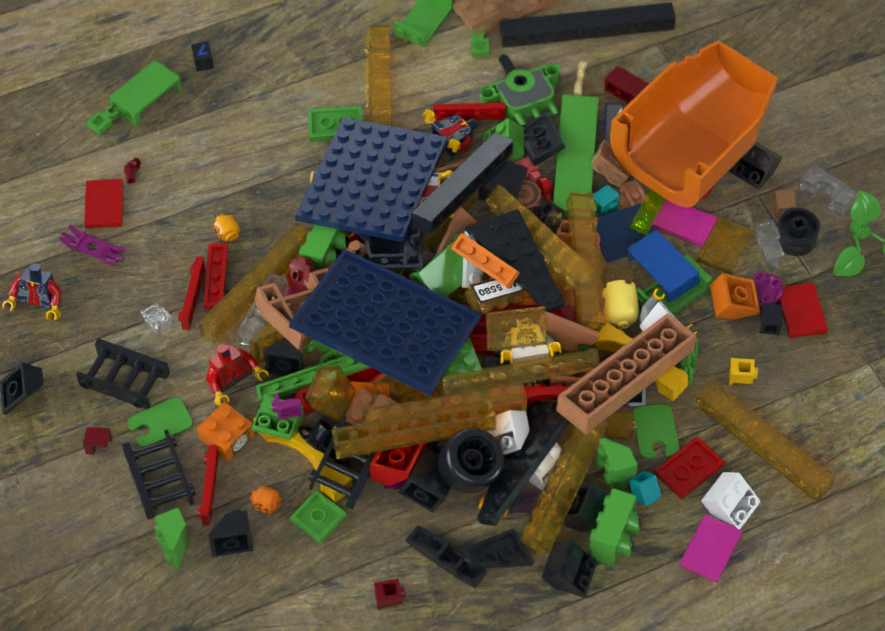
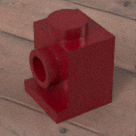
(388, 593)

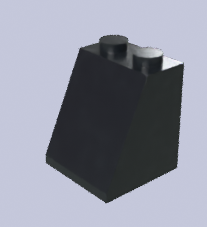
(425, 482)

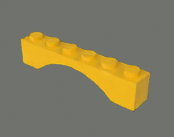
(669, 384)
(315, 458)

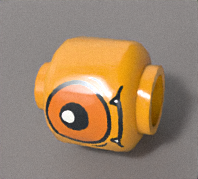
(226, 227)

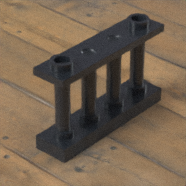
(128, 357)
(359, 477)
(145, 487)

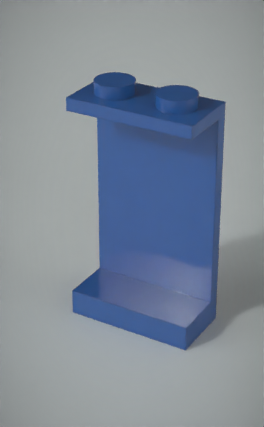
(664, 264)

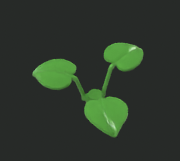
(863, 210)

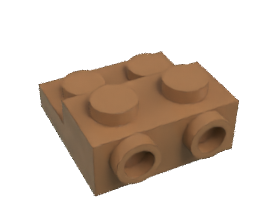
(606, 163)
(365, 400)

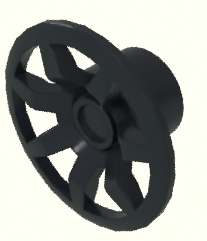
(319, 433)

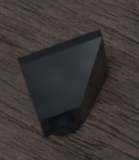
(19, 385)

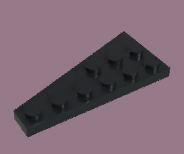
(512, 242)

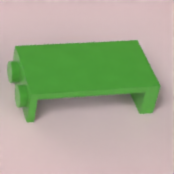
(423, 20)
(143, 91)
(442, 273)

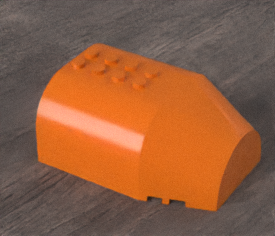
(693, 122)

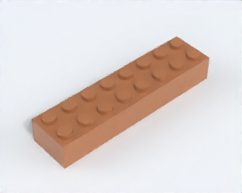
(626, 373)

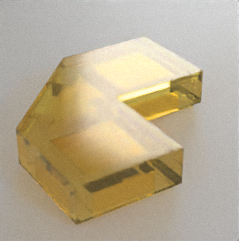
(579, 83)

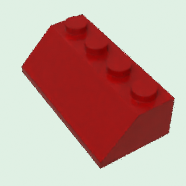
(395, 464)

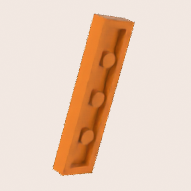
(485, 260)

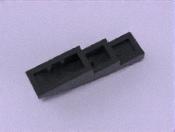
(443, 555)

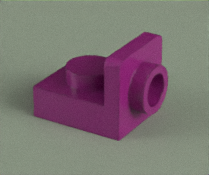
(286, 409)

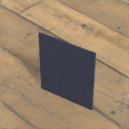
(616, 233)

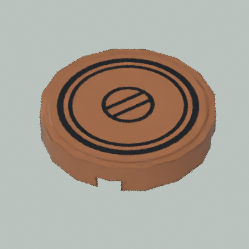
(529, 194)

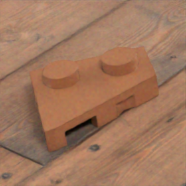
(631, 194)

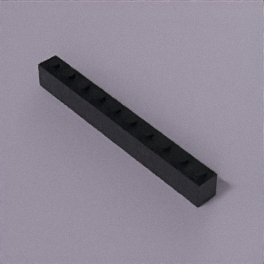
(587, 25)

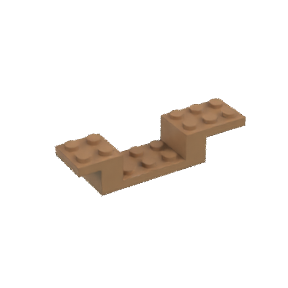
(488, 13)

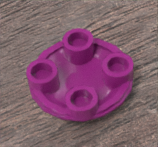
(768, 288)

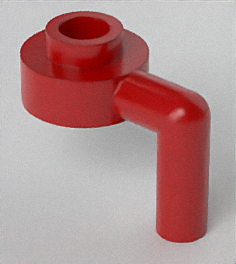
(546, 188)

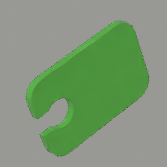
(166, 415)
(654, 426)

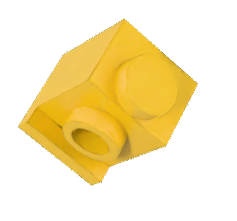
(742, 371)

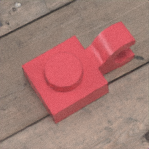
(532, 172)

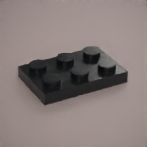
(542, 138)

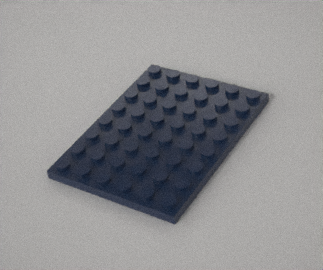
(371, 179)
(386, 321)

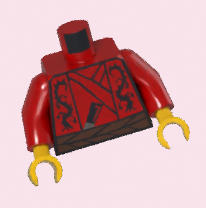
(229, 368)

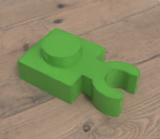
(479, 44)
(102, 121)

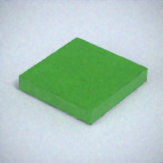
(318, 516)

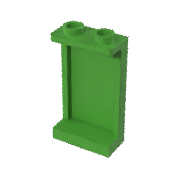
(685, 299)

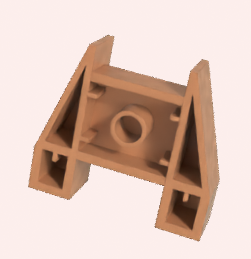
(281, 310)

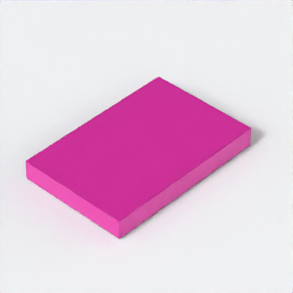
(685, 223)
(711, 548)

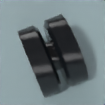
(798, 231)

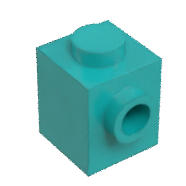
(607, 200)
(645, 488)

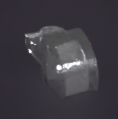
(768, 241)
(157, 319)

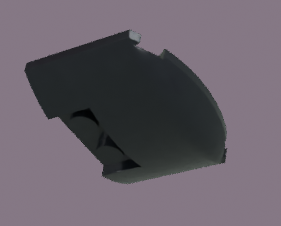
(396, 254)

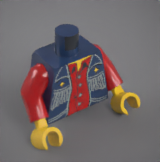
(455, 128)
(36, 288)

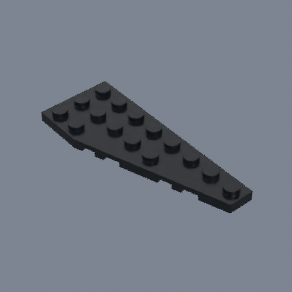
(545, 429)

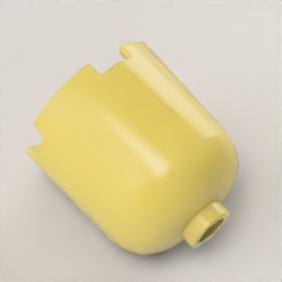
(621, 303)

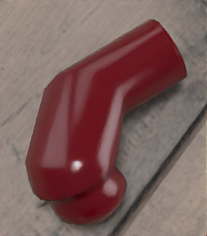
(130, 169)

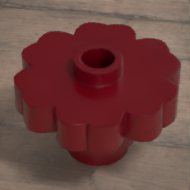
(299, 274)

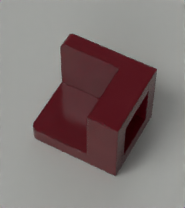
(96, 437)

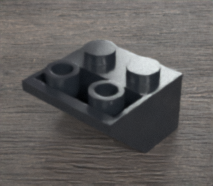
(756, 165)
(569, 568)

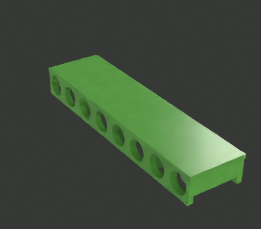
(578, 134)

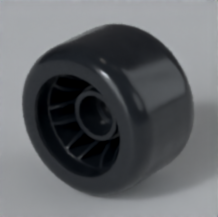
(480, 450)

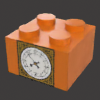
(226, 430)

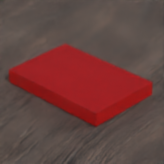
(104, 203)
(802, 311)
(689, 467)

